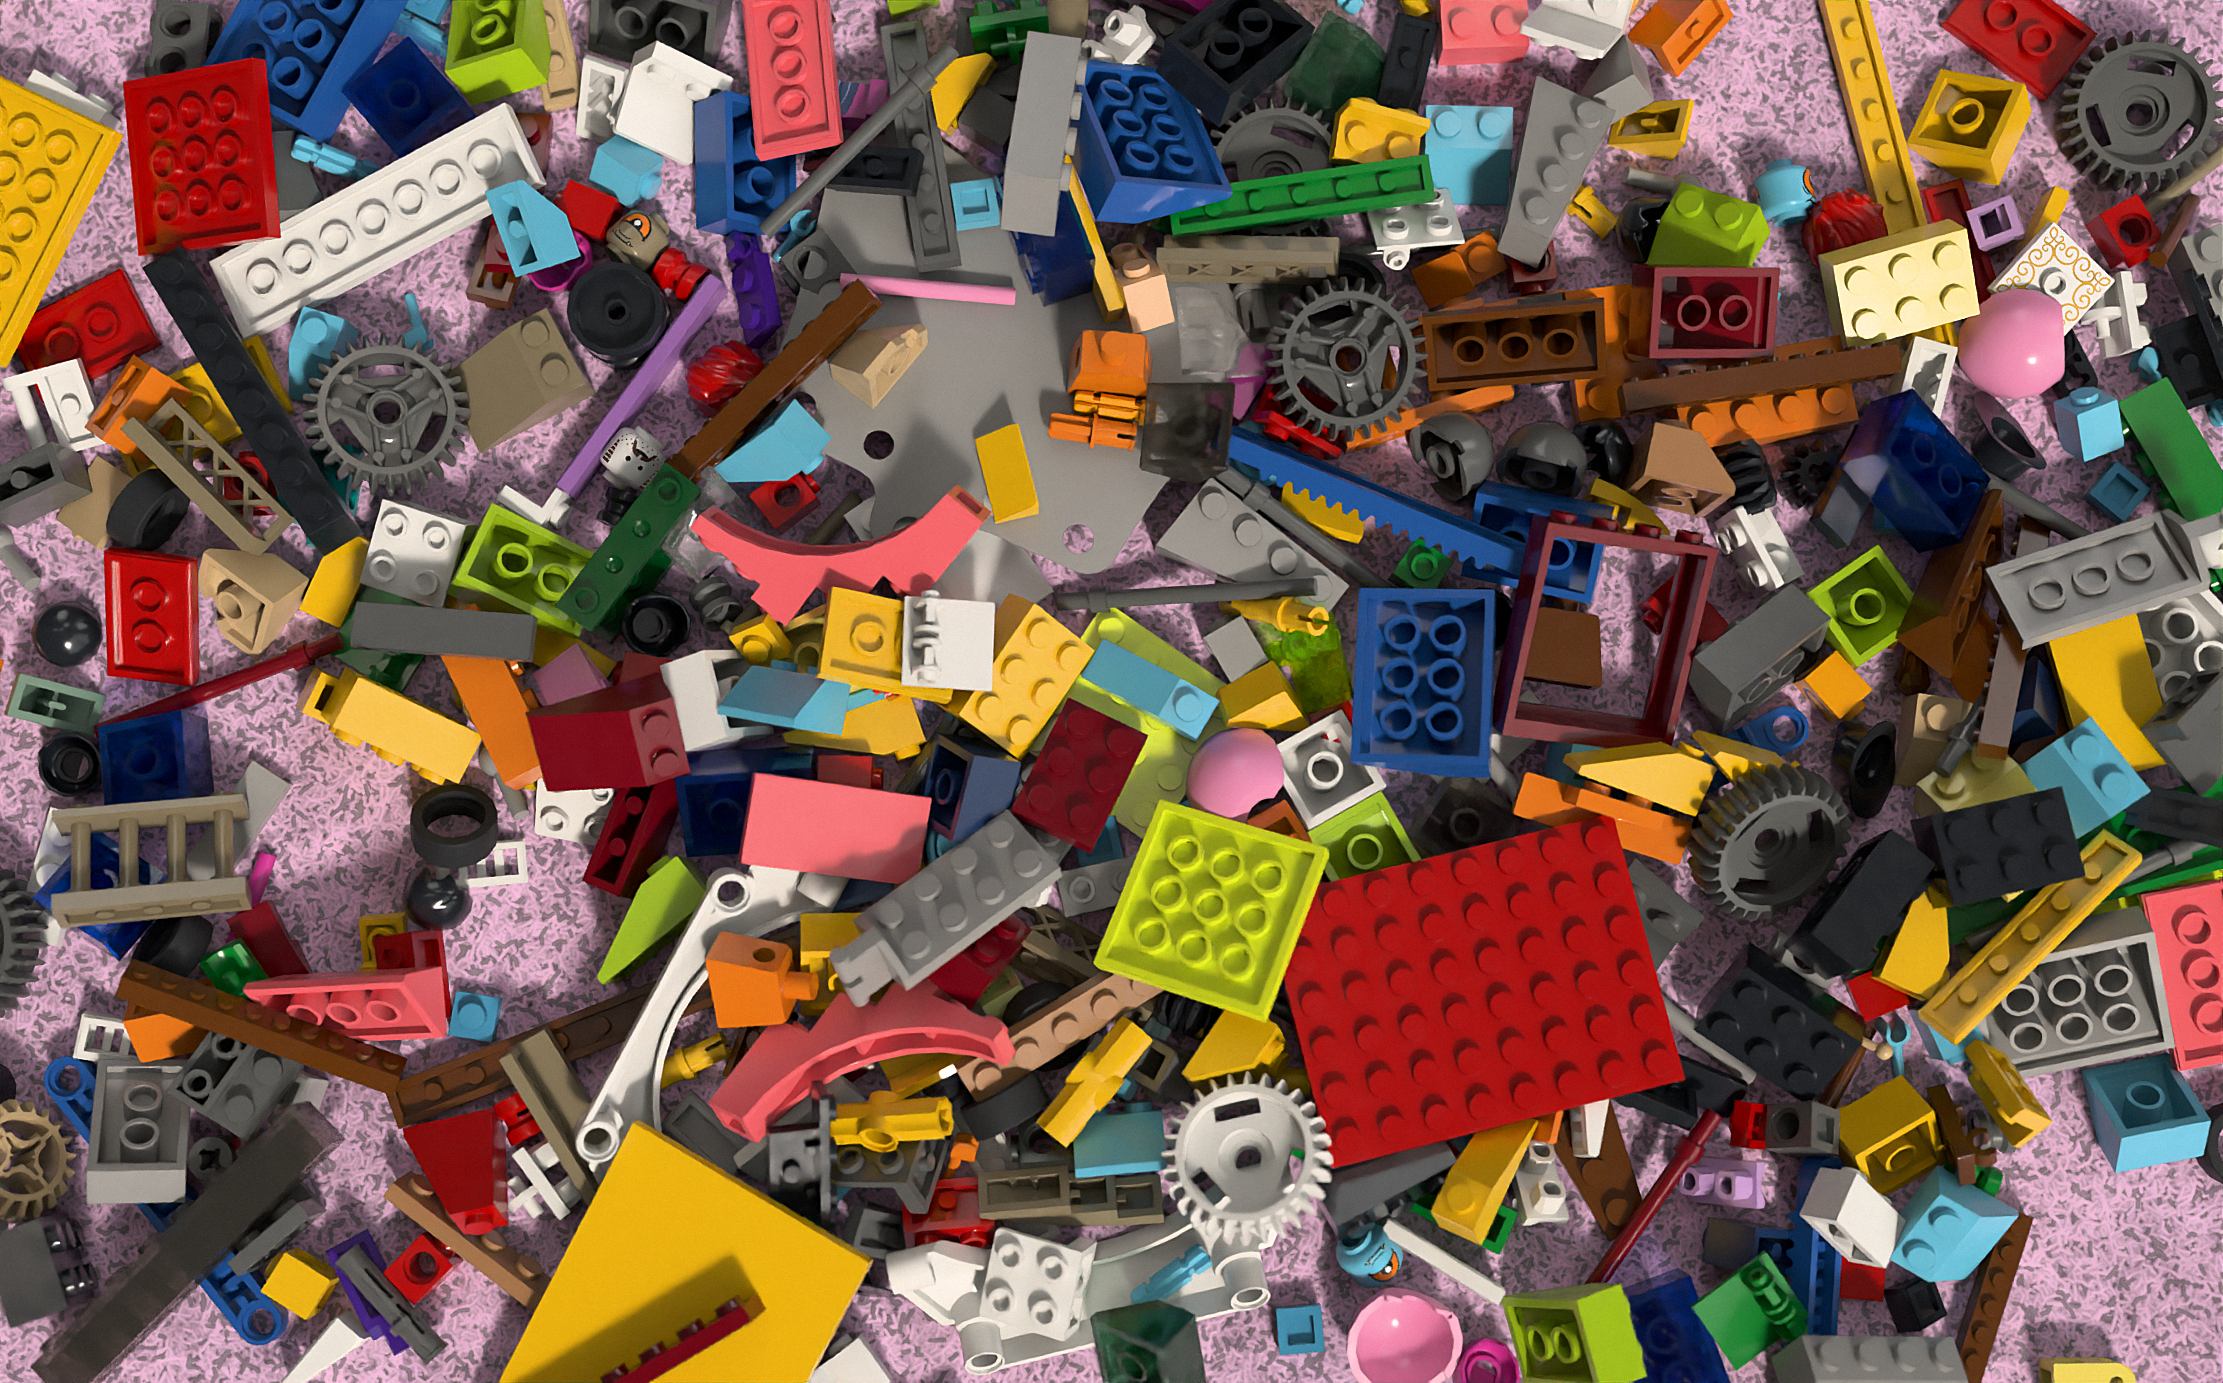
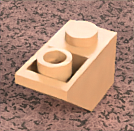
(1141, 287)

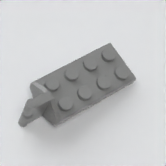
(2106, 575)
(944, 908)

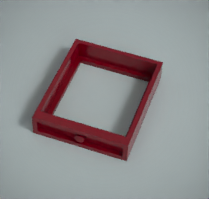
(1673, 653)

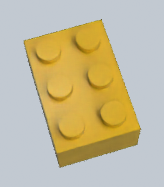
(1031, 674)
(400, 728)

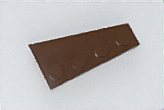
(1605, 1180)

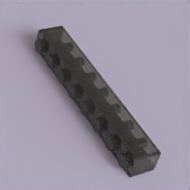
(191, 1248)

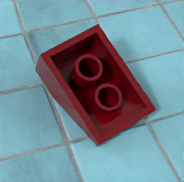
(1703, 311)
(610, 738)
(981, 963)

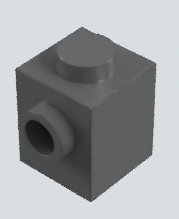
(988, 121)
(1161, 1071)

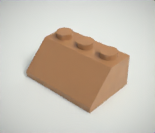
(1677, 471)

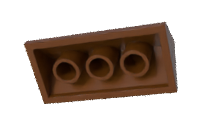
(1515, 344)
(1954, 590)

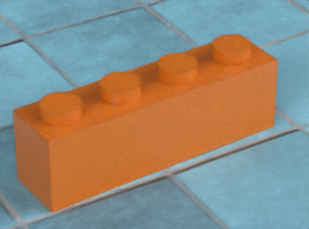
(498, 709)

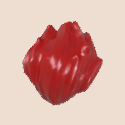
(1841, 222)
(720, 375)

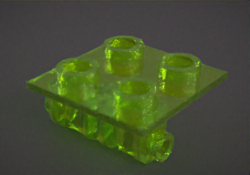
(1315, 666)

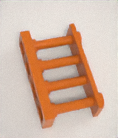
(1470, 402)

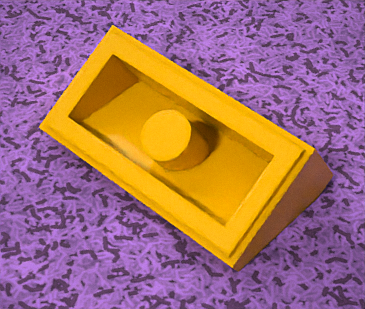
(1007, 474)

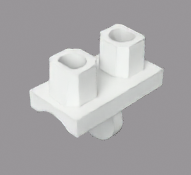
(1125, 39)
(2117, 317)
(534, 1164)
(1537, 1187)

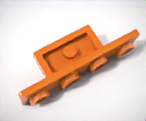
(1637, 825)

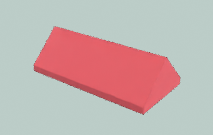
(361, 1003)

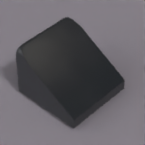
(1914, 1304)

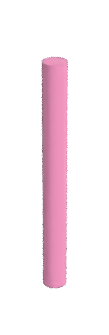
(933, 289)

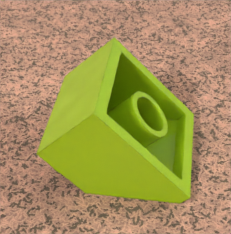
(1864, 605)

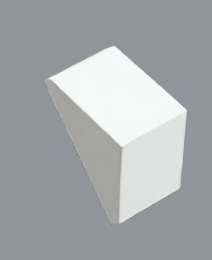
(599, 98)
(1927, 370)

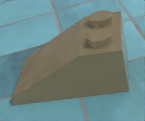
(521, 380)

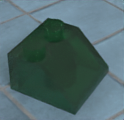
(1334, 67)
(1148, 1344)

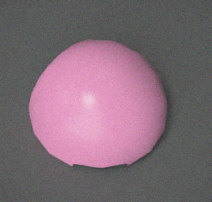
(2014, 344)
(1234, 773)
(1403, 1339)

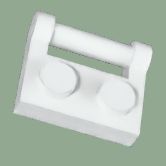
(66, 398)

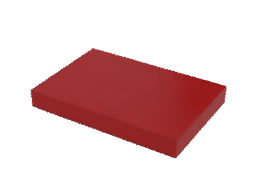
(2022, 38)
(96, 323)
(152, 616)

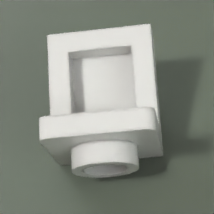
(553, 513)

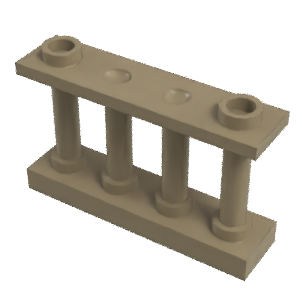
(177, 894)

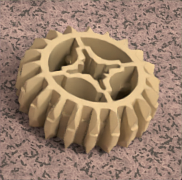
(38, 1168)

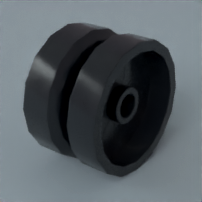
(603, 296)

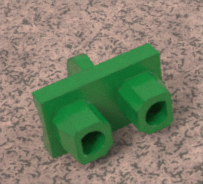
(1006, 30)
(232, 968)

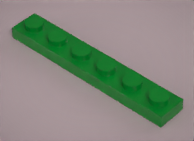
(1311, 196)

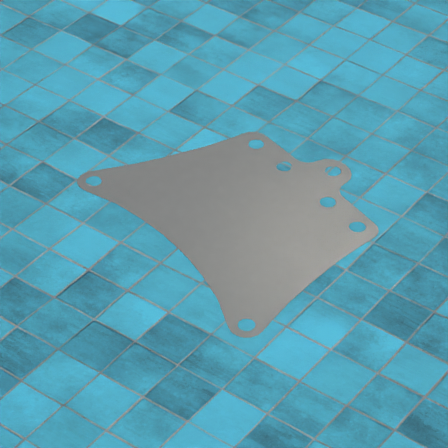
(981, 374)

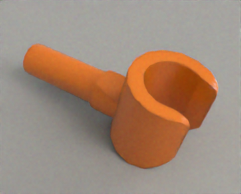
(964, 1149)

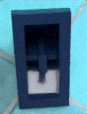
(2036, 704)

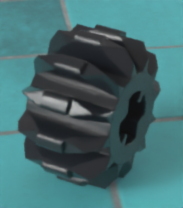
(1798, 471)
(1750, 474)
(1186, 1015)

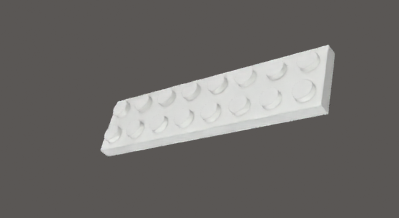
(375, 222)

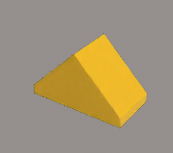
(957, 86)
(1654, 129)
(1262, 701)

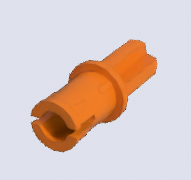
(1091, 430)

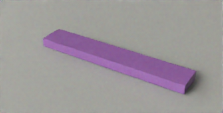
(643, 384)

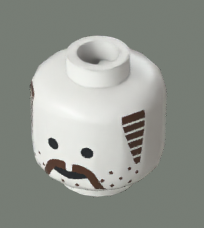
(632, 458)

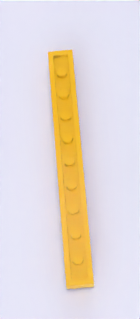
(1876, 125)

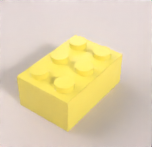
(1899, 283)

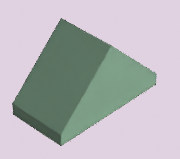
(54, 704)

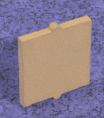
(89, 514)

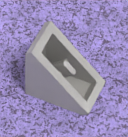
(1620, 80)

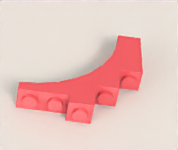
(794, 571)
(846, 1037)

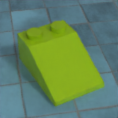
(497, 47)
(1708, 230)
(519, 570)
(1363, 840)
(655, 916)
(1574, 1335)

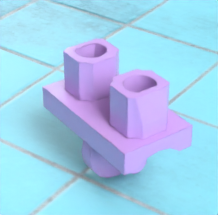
(1724, 1182)

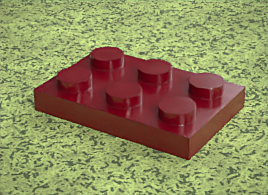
(1079, 775)

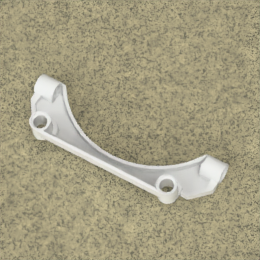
(632, 1084)
(951, 1277)

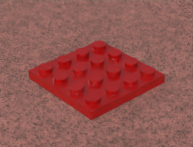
(202, 158)

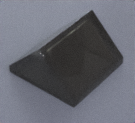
(1187, 430)
(1461, 816)

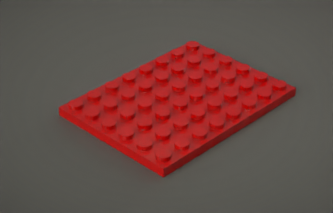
(1477, 991)

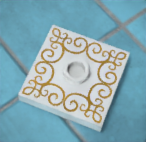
(2057, 269)

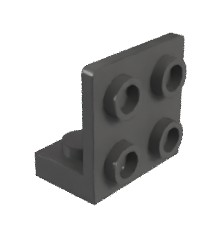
(2190, 731)
(1663, 911)
(908, 1169)
(277, 1230)

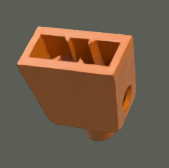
(1110, 364)
(755, 981)

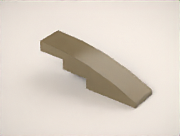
(1059, 1198)

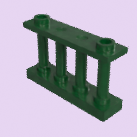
(630, 556)

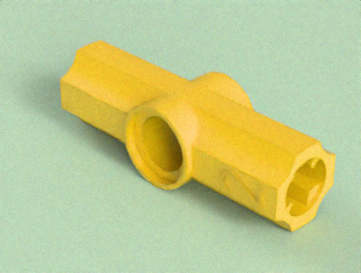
(1094, 1081)
(891, 1119)

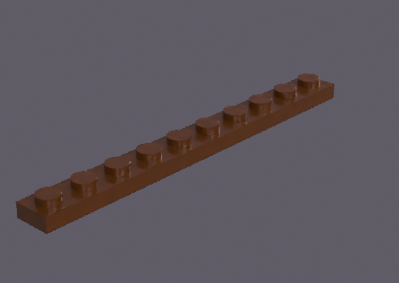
(576, 1033)

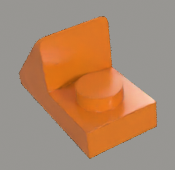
(1458, 269)

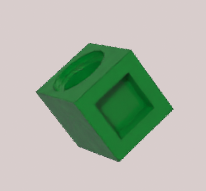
(1420, 567)

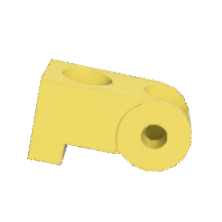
(2084, 1371)

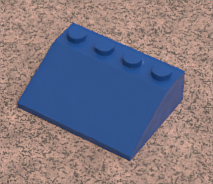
(309, 53)
(1142, 147)
(1425, 681)

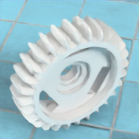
(1214, 1146)

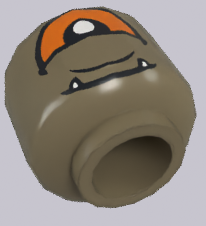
(637, 239)

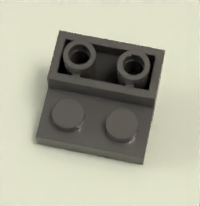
(234, 1083)

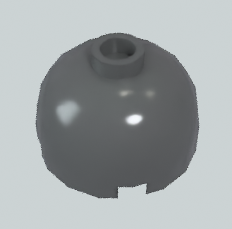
(1456, 451)
(1544, 458)

